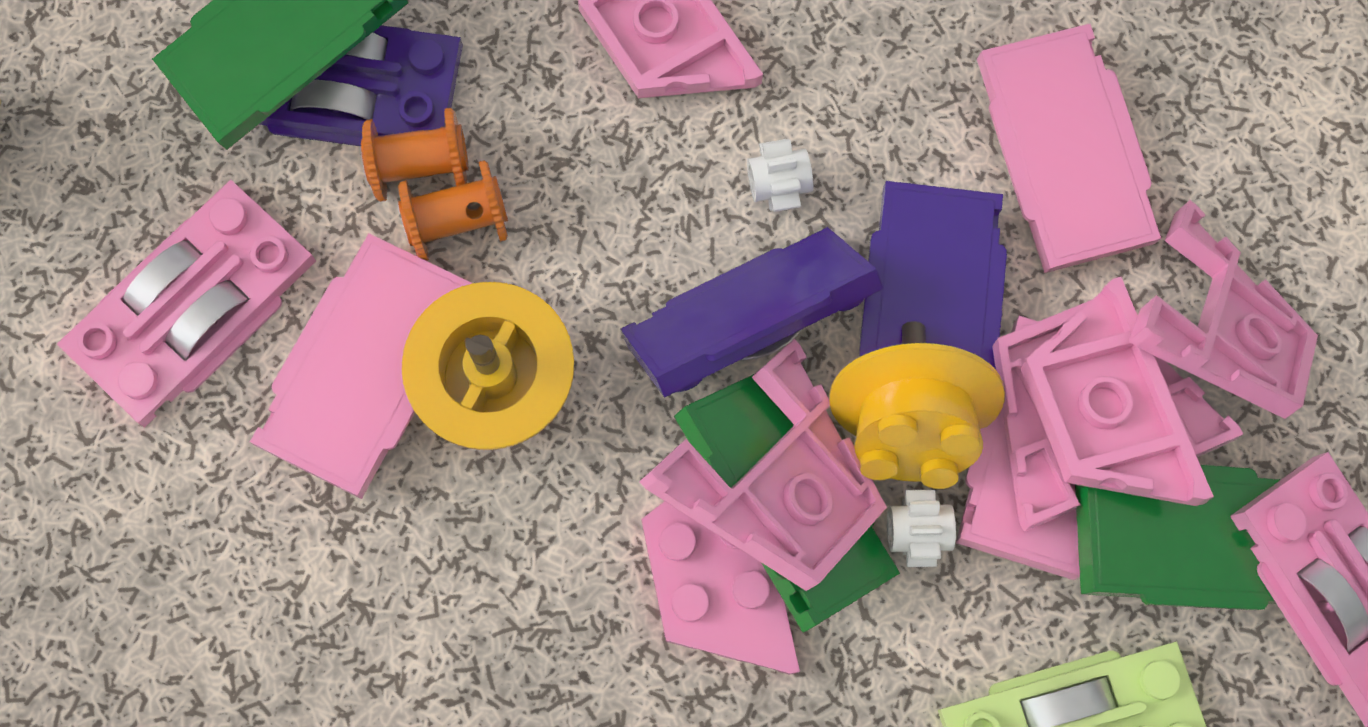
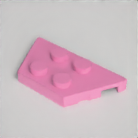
(671, 46)
(1112, 407)
(715, 594)

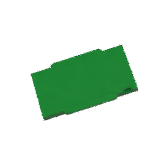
(258, 54)
(732, 434)
(1173, 549)

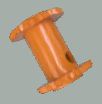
(413, 154)
(447, 214)

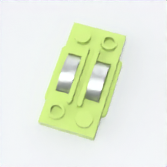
(1090, 692)

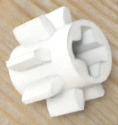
(780, 175)
(921, 528)

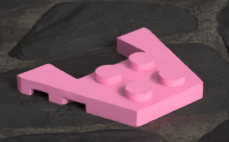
(1246, 333)
(1035, 471)
(798, 501)

